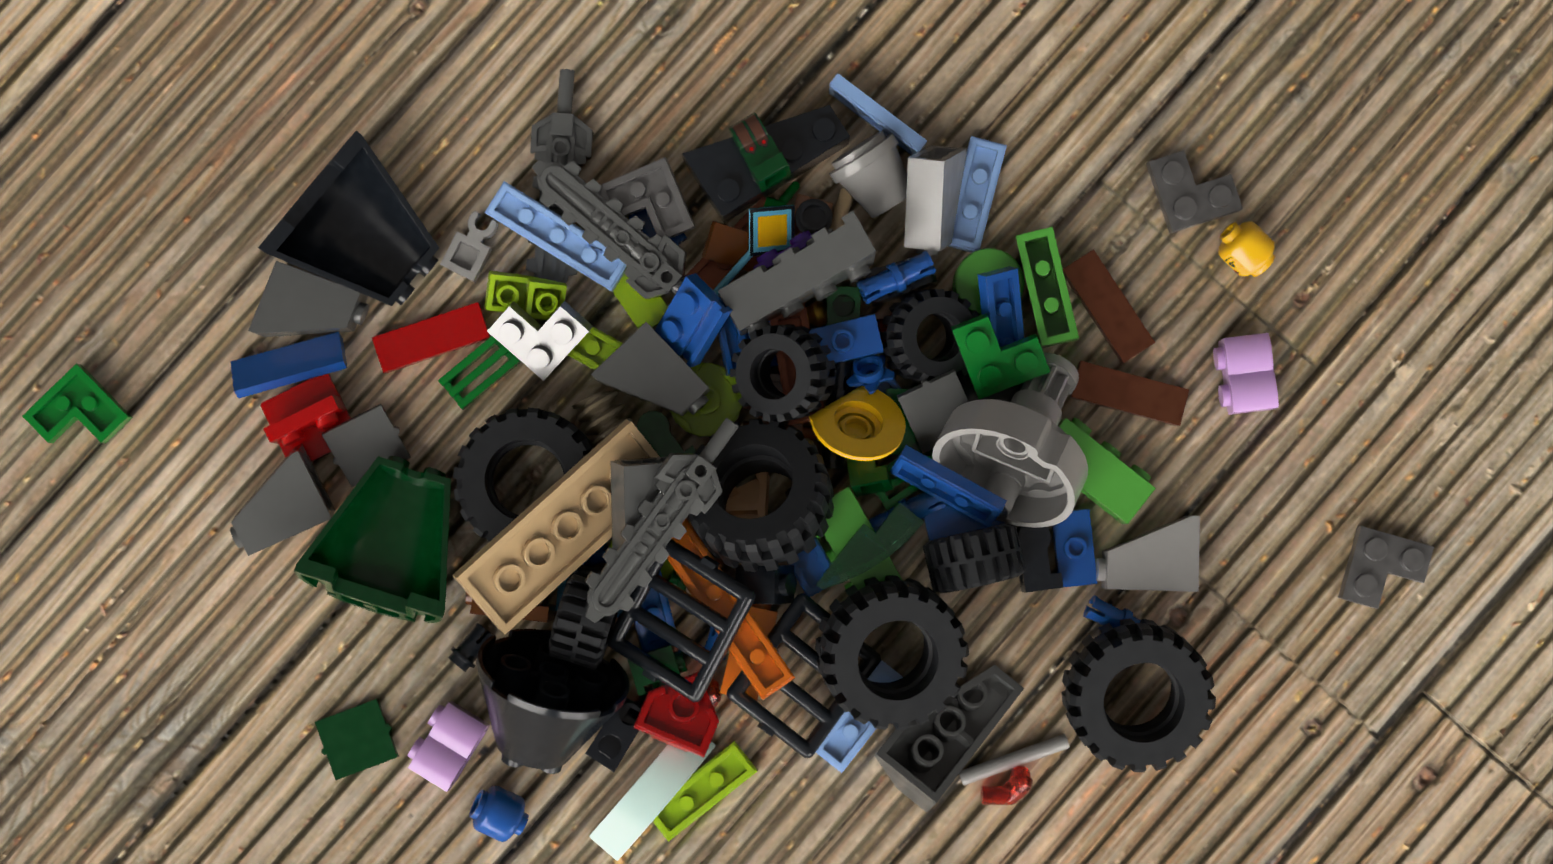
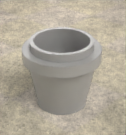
(873, 173)

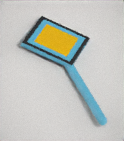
(768, 230)

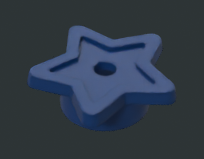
(870, 381)

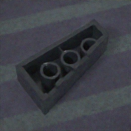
(801, 139)

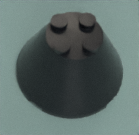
(543, 704)

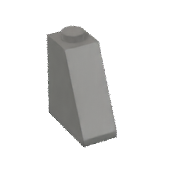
(933, 197)
(1155, 560)

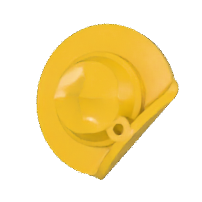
(860, 425)

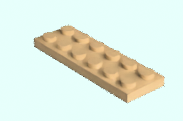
(550, 535)

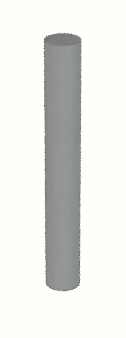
(1014, 759)

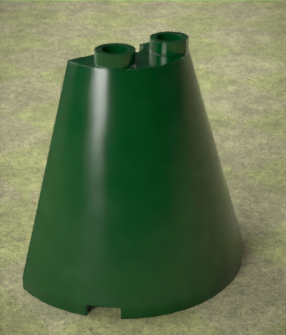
(387, 543)

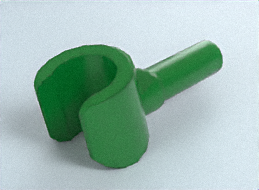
(785, 197)

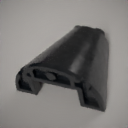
(356, 228)

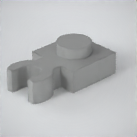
(468, 253)

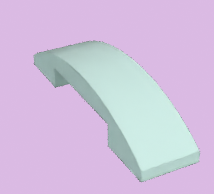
(646, 799)

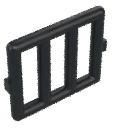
(727, 627)
(827, 717)

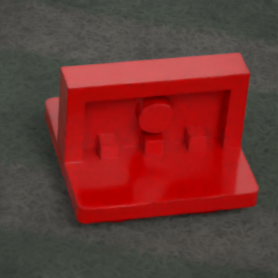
(304, 414)

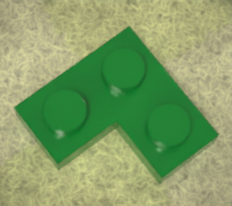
(993, 366)
(73, 399)

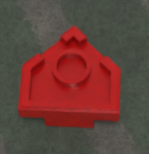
(678, 720)

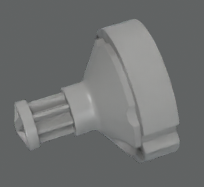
(1020, 448)

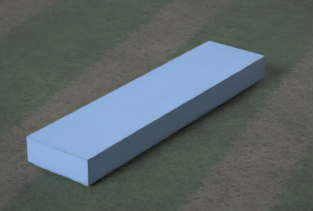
(553, 235)

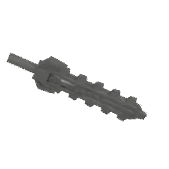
(562, 140)
(652, 263)
(685, 486)

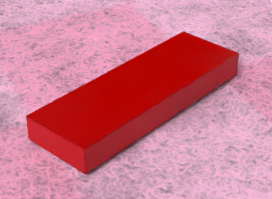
(431, 337)

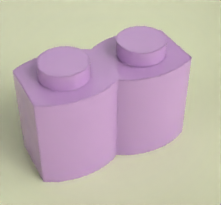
(1246, 373)
(448, 745)

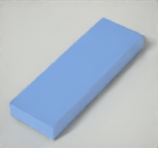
(876, 114)
(977, 192)
(849, 734)

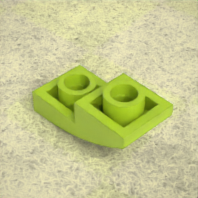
(533, 294)

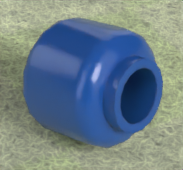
(498, 813)

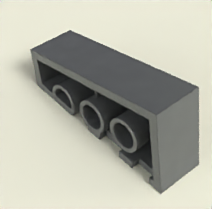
(800, 276)

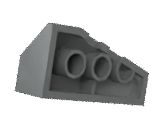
(932, 754)

